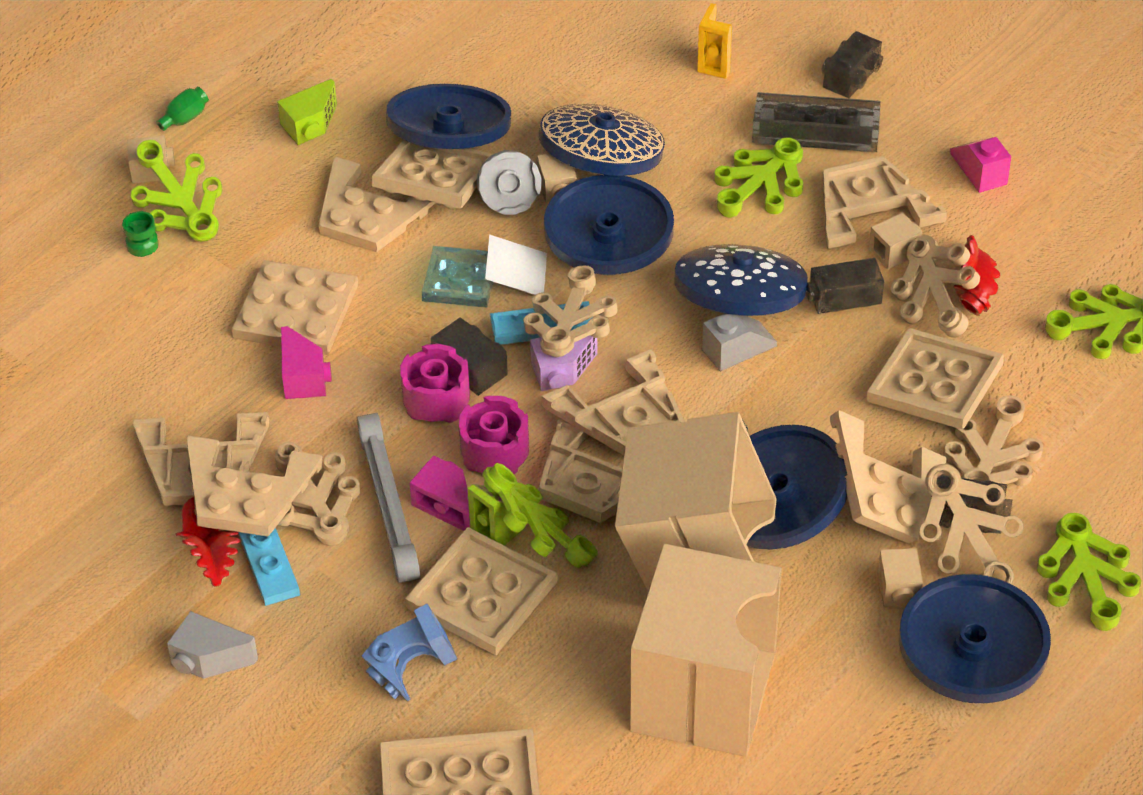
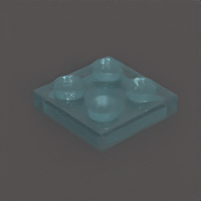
(457, 277)

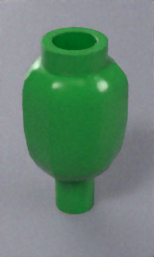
(183, 108)

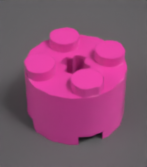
(435, 384)
(494, 434)

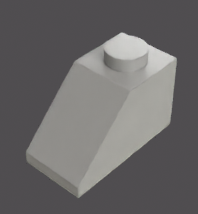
(734, 339)
(210, 647)

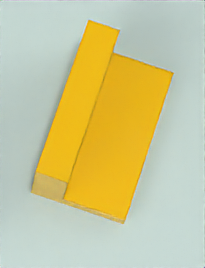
(714, 45)

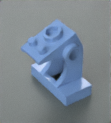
(404, 643)

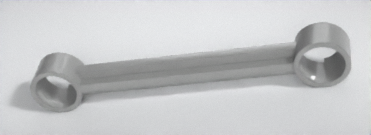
(402, 549)

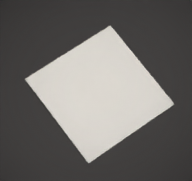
(516, 265)

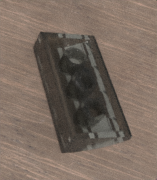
(817, 121)

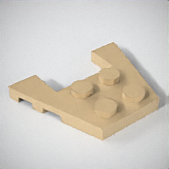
(867, 189)
(363, 216)
(612, 417)
(171, 462)
(578, 479)
(878, 492)
(240, 498)

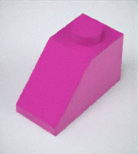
(984, 163)
(303, 366)
(442, 492)

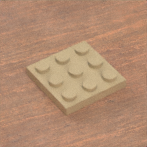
(431, 173)
(295, 297)
(935, 378)
(482, 590)

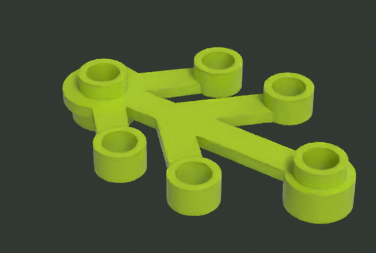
(784, 154)
(178, 195)
(1061, 323)
(503, 483)
(1076, 532)

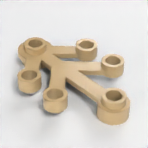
(923, 254)
(560, 339)
(1009, 413)
(965, 519)
(329, 526)

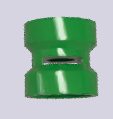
(140, 233)

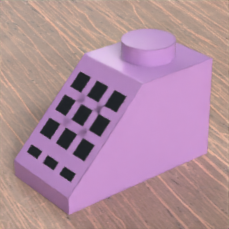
(564, 370)

